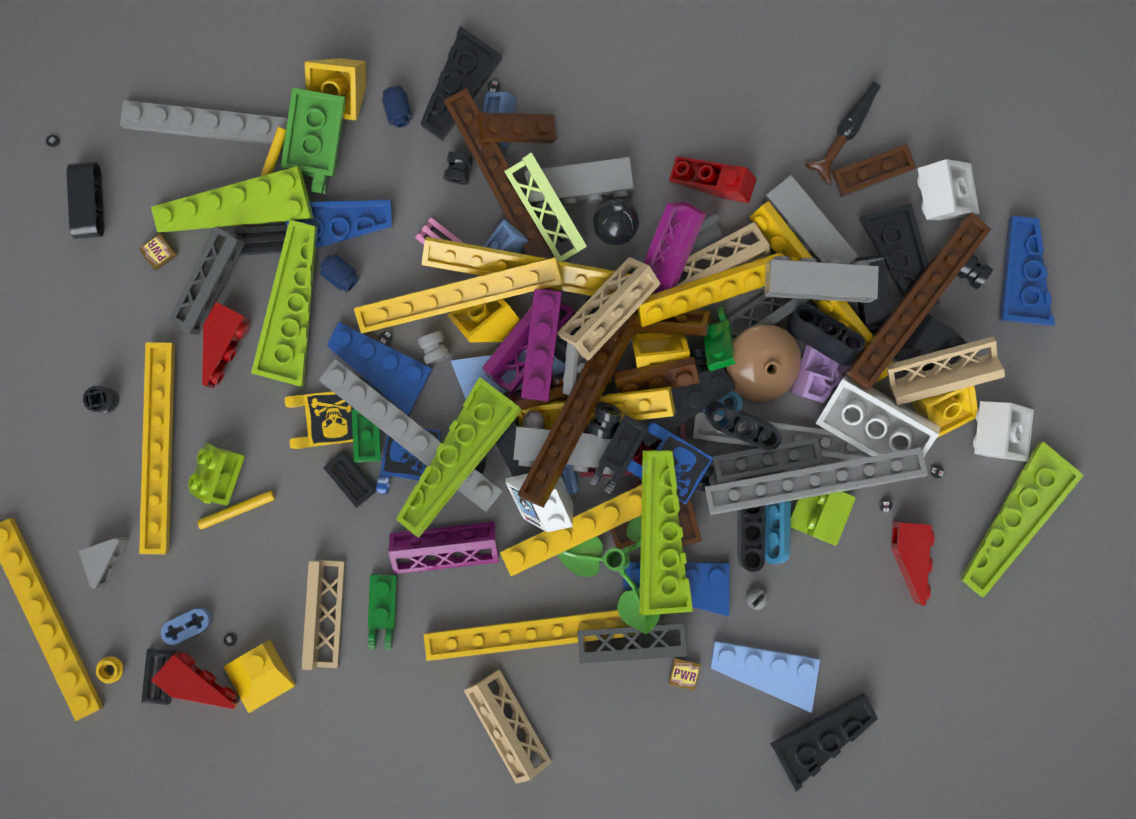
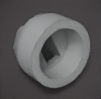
(533, 420)
(752, 595)

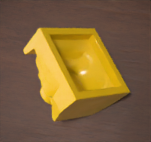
(658, 348)

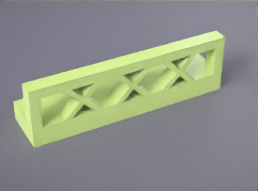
(553, 201)

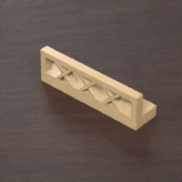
(747, 254)
(612, 309)
(945, 376)
(313, 614)
(504, 730)

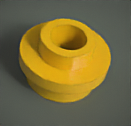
(102, 672)

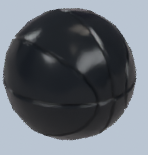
(616, 222)

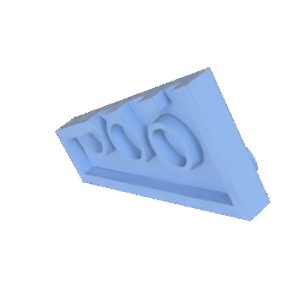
(470, 370)
(773, 672)

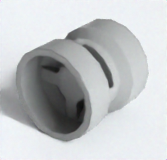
(433, 348)

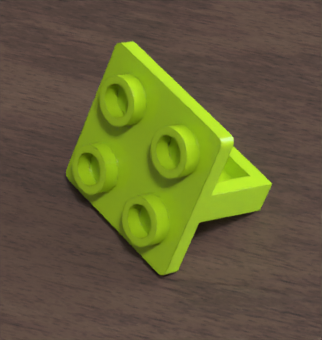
(215, 474)
(822, 516)

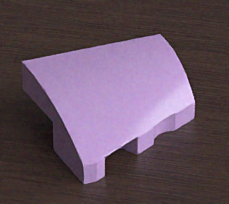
(817, 376)

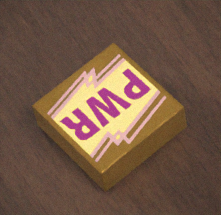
(158, 251)
(684, 673)

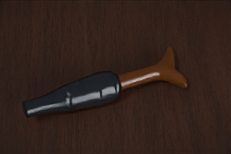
(846, 131)

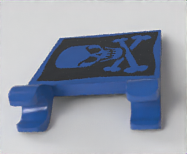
(688, 461)
(400, 463)

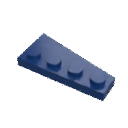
(348, 219)
(1024, 280)
(386, 369)
(707, 584)

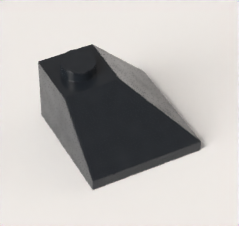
(928, 338)

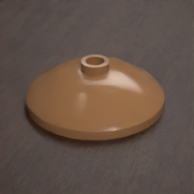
(757, 350)

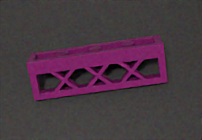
(679, 239)
(511, 348)
(443, 543)

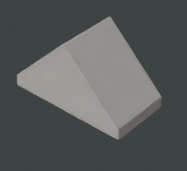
(101, 560)

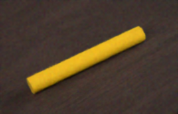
(274, 151)
(236, 509)

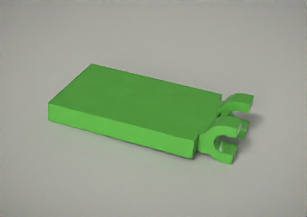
(313, 135)

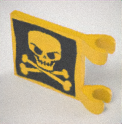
(326, 418)

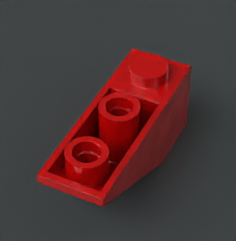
(714, 178)
(220, 337)
(912, 552)
(186, 681)

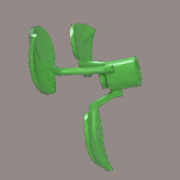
(585, 562)

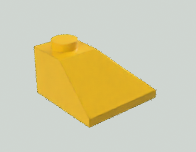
(339, 78)
(485, 321)
(949, 409)
(259, 676)

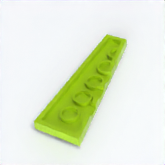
(254, 201)
(285, 329)
(470, 438)
(1030, 503)
(662, 562)

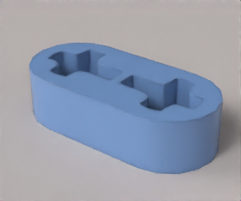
(189, 631)

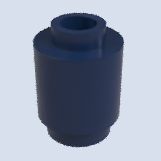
(397, 106)
(339, 273)

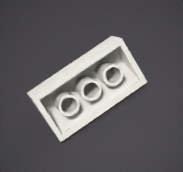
(875, 421)

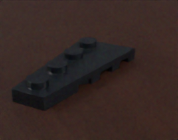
(467, 67)
(899, 242)
(691, 400)
(817, 741)

